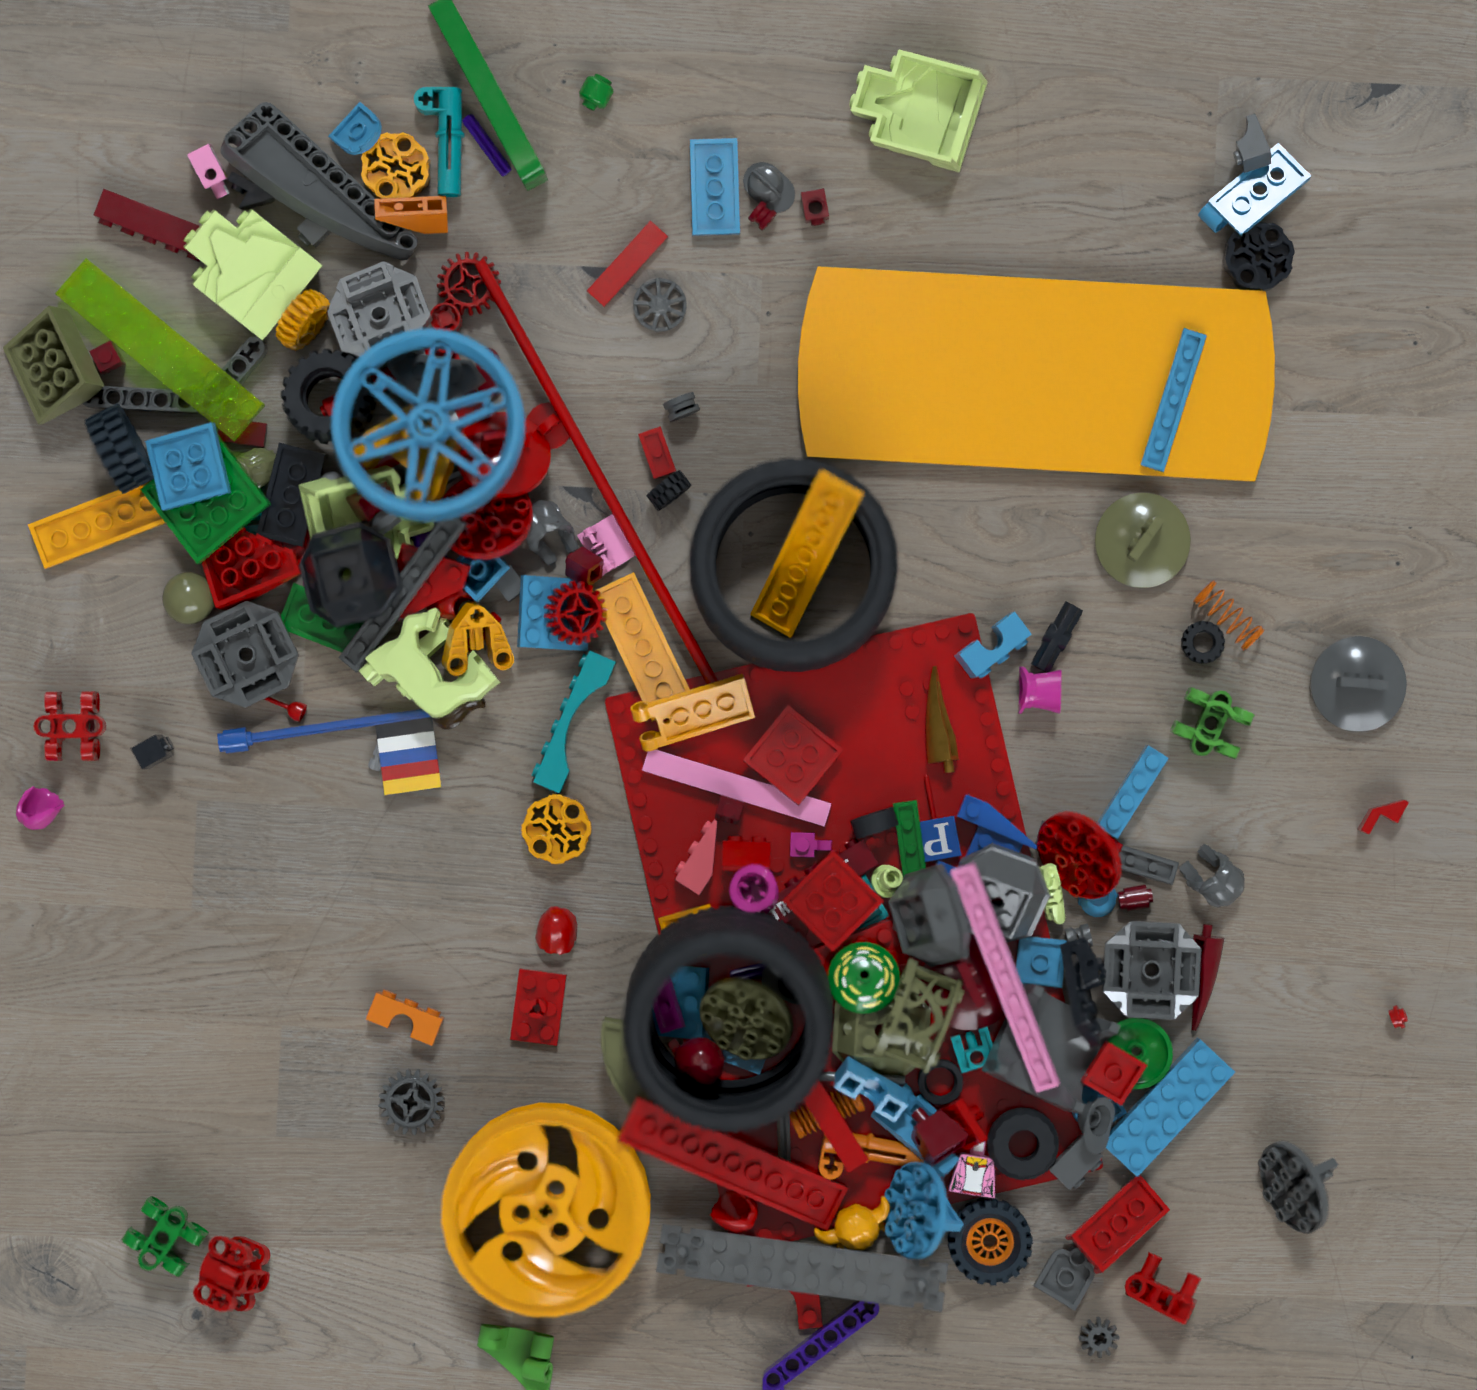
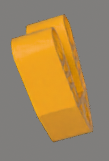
(456, 639)

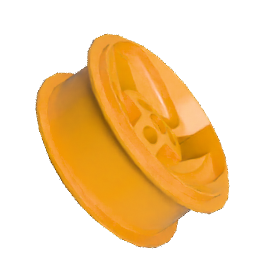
(608, 1179)

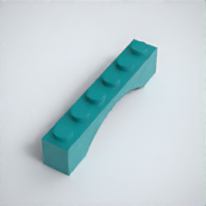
(554, 766)

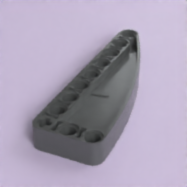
(296, 182)

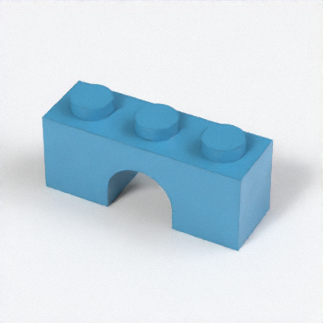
(1010, 634)
(855, 1079)

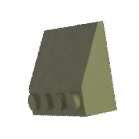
(53, 364)

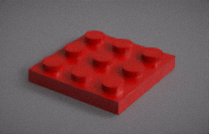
(793, 755)
(833, 900)

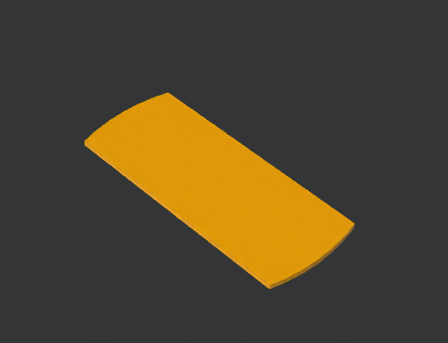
(1030, 373)

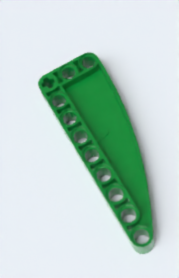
(488, 93)

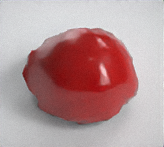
(556, 930)
(735, 1212)

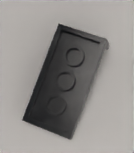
(285, 516)
(1081, 976)

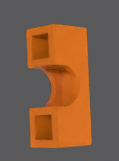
(425, 1022)

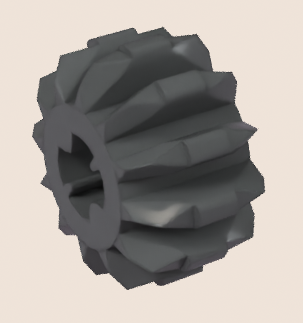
(1097, 1329)

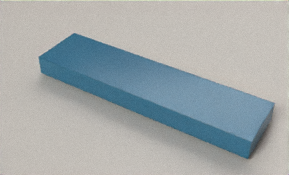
(902, 1131)

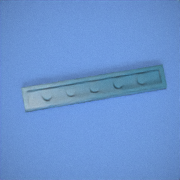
(1173, 400)

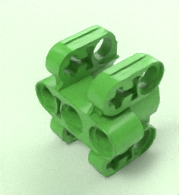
(1207, 736)

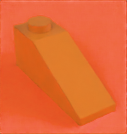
(417, 214)

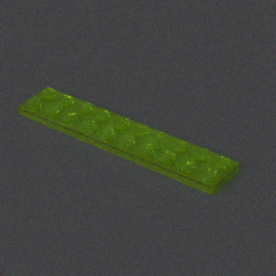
(160, 349)

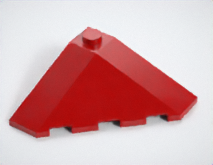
(247, 569)

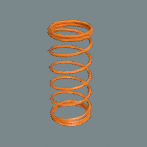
(1203, 595)

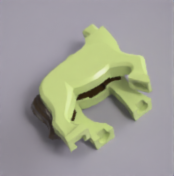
(419, 679)

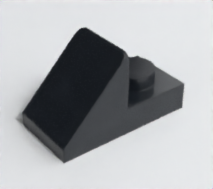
(255, 195)

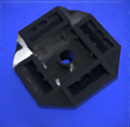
(373, 578)

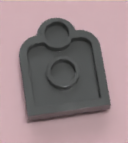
(1066, 1276)

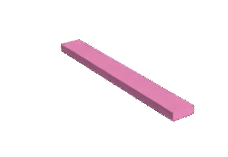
(734, 786)

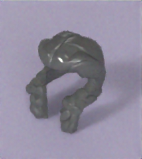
(548, 519)
(1221, 888)

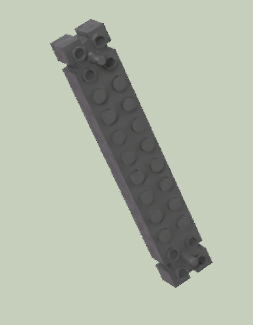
(802, 1267)

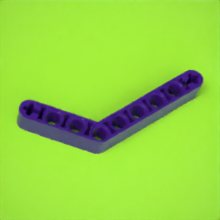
(817, 1339)

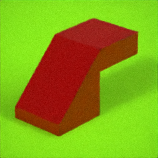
(1391, 811)

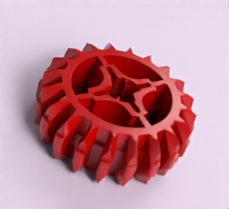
(458, 287)
(575, 622)

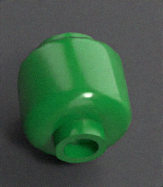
(596, 92)

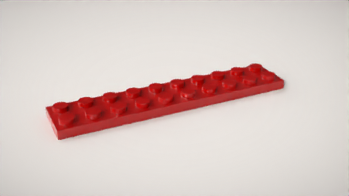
(733, 1164)

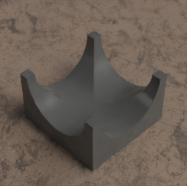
(1065, 1045)

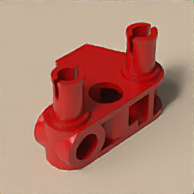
(1164, 1299)

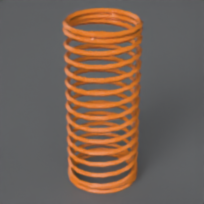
(802, 1131)

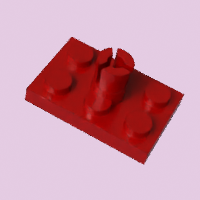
(538, 1007)

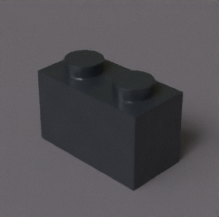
(153, 751)

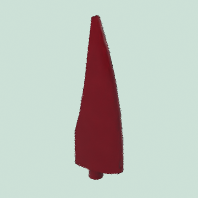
(1211, 955)

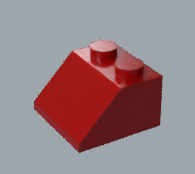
(739, 853)

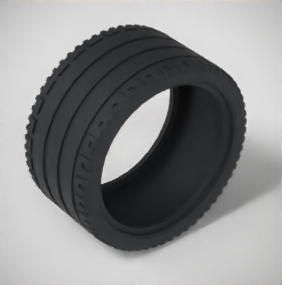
(739, 494)
(740, 1102)

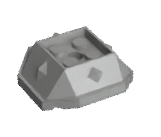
(372, 294)

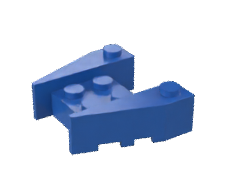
(991, 828)

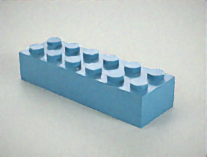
(1168, 1106)

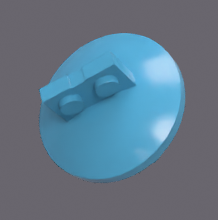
(918, 1211)

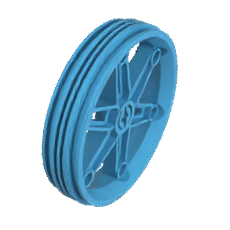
(435, 340)

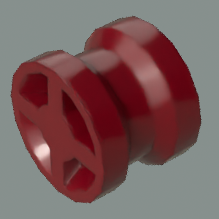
(762, 215)

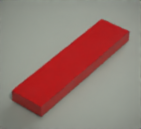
(627, 264)
(835, 1128)

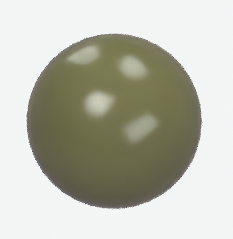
(187, 598)

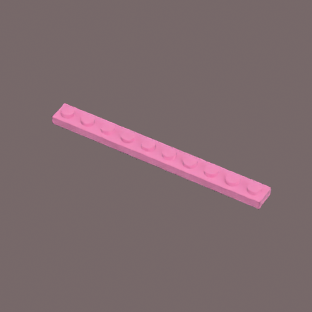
(1005, 977)

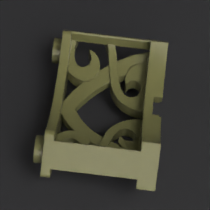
(891, 1035)

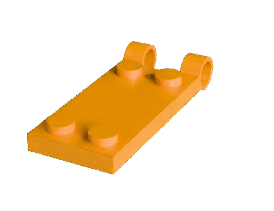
(694, 712)

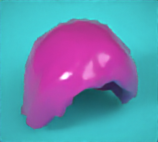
(38, 808)

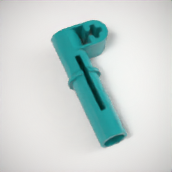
(449, 109)

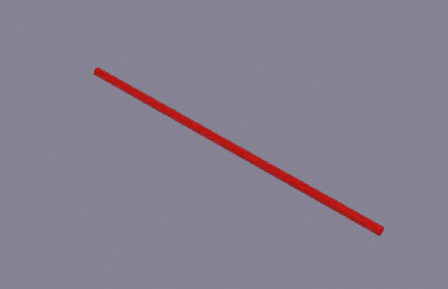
(595, 471)

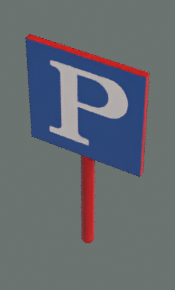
(939, 834)

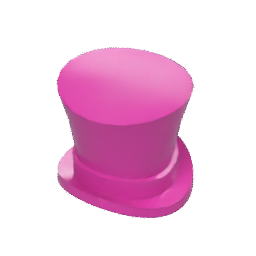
(1040, 690)
(754, 889)

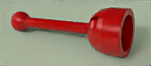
(295, 710)

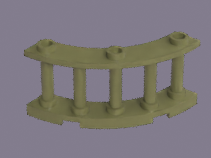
(617, 1063)

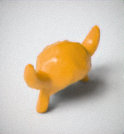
(856, 1226)

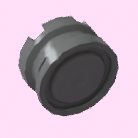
(679, 404)

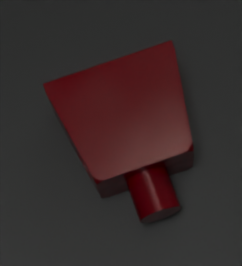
(936, 1136)

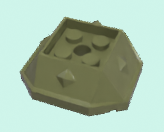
(856, 1036)

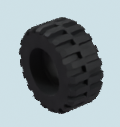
(300, 384)

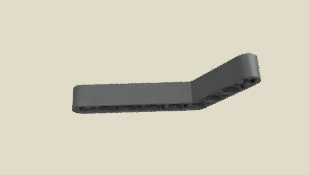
(173, 404)

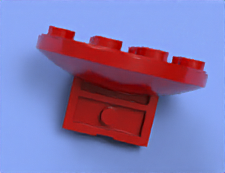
(489, 438)
(493, 527)
(1082, 854)

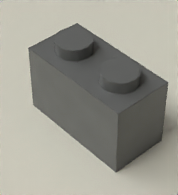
(1075, 1163)

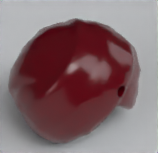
(700, 1059)

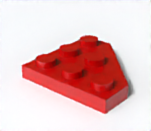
(445, 580)

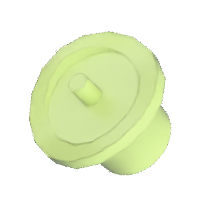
(886, 880)

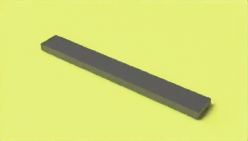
(413, 578)

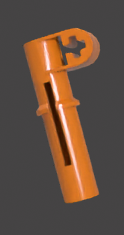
(876, 1150)

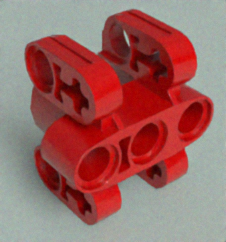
(89, 745)
(232, 1274)

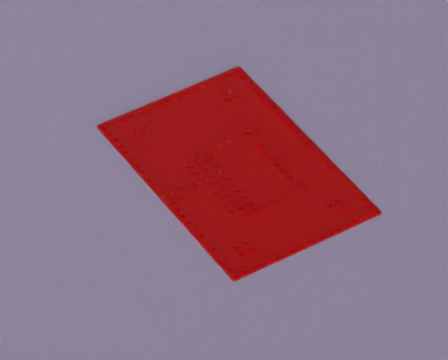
(876, 713)

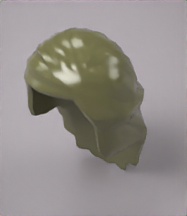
(258, 464)

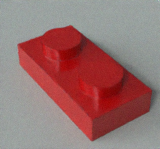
(657, 452)

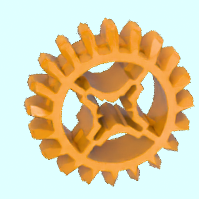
(302, 319)

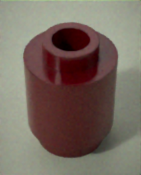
(1135, 898)

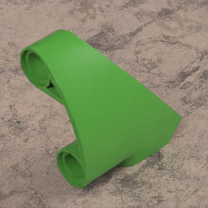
(521, 1352)

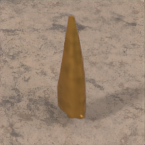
(939, 733)

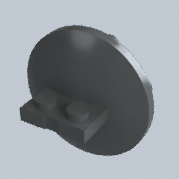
(1358, 683)
(1295, 1186)

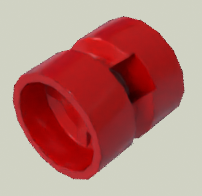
(446, 317)

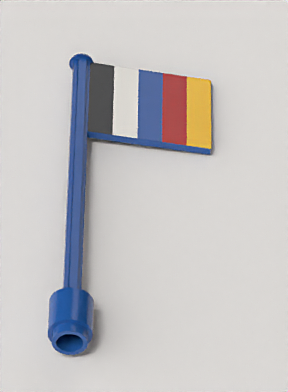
(403, 741)

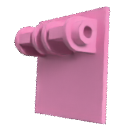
(607, 542)

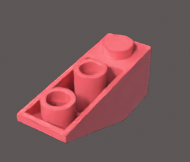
(699, 866)

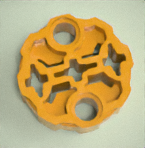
(415, 154)
(553, 853)

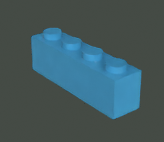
(1132, 791)

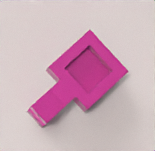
(805, 844)

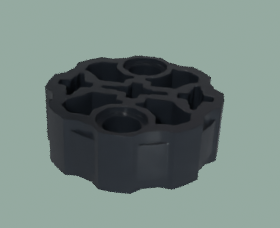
(1259, 278)

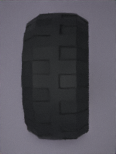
(1034, 1164)

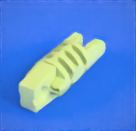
(1054, 908)

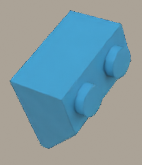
(483, 575)

